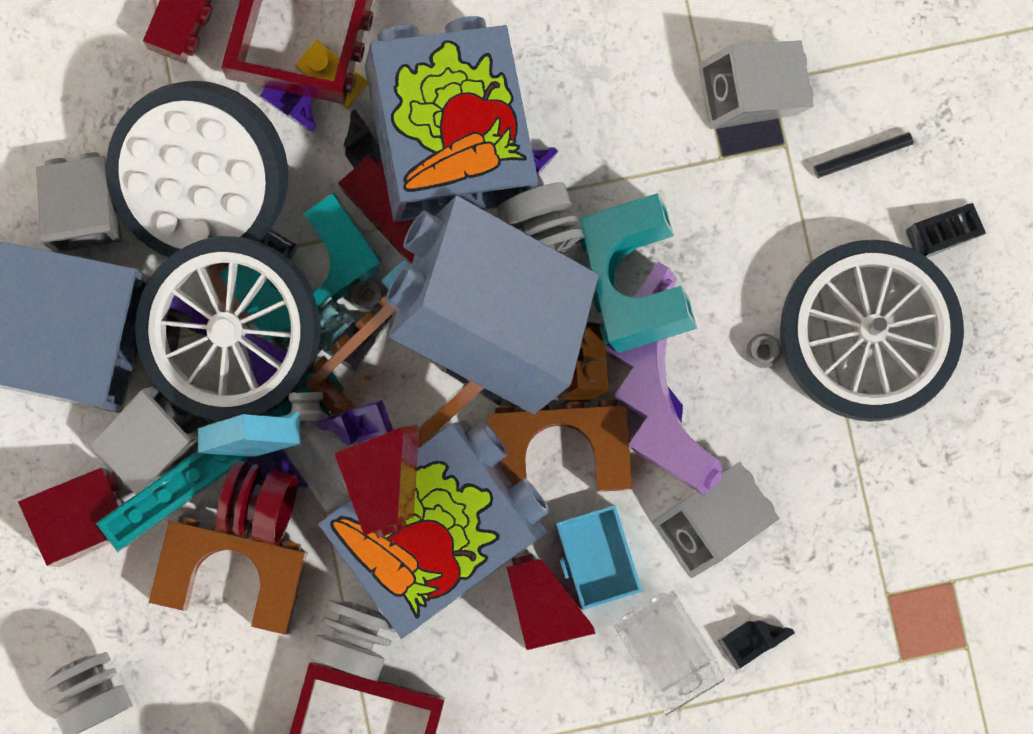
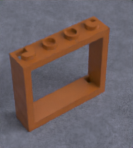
(338, 402)

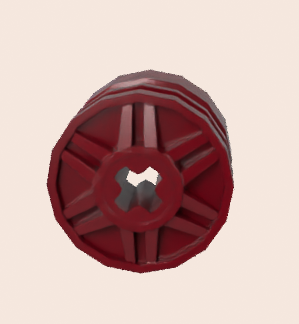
(250, 500)

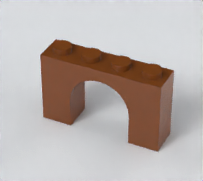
(602, 426)
(189, 546)

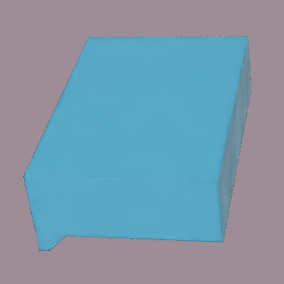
(250, 435)
(597, 557)

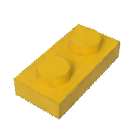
(323, 63)

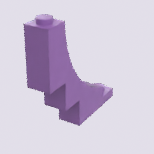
(645, 391)

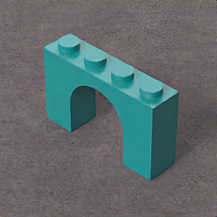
(609, 239)
(349, 258)

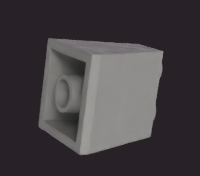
(755, 83)
(76, 204)
(148, 439)
(715, 525)

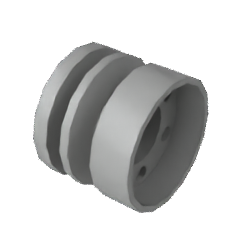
(539, 216)
(352, 640)
(85, 694)

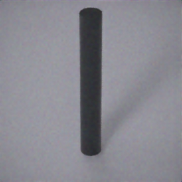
(863, 155)

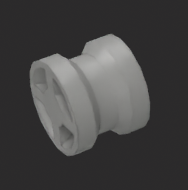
(307, 404)

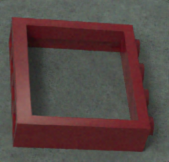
(334, 91)
(378, 688)

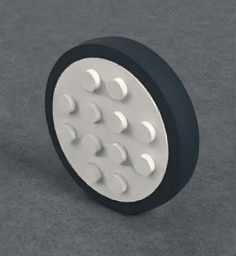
(196, 167)

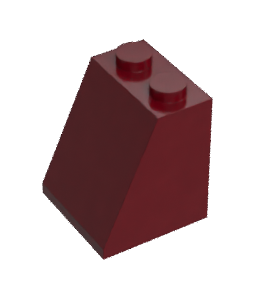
(382, 479)
(67, 515)
(544, 606)

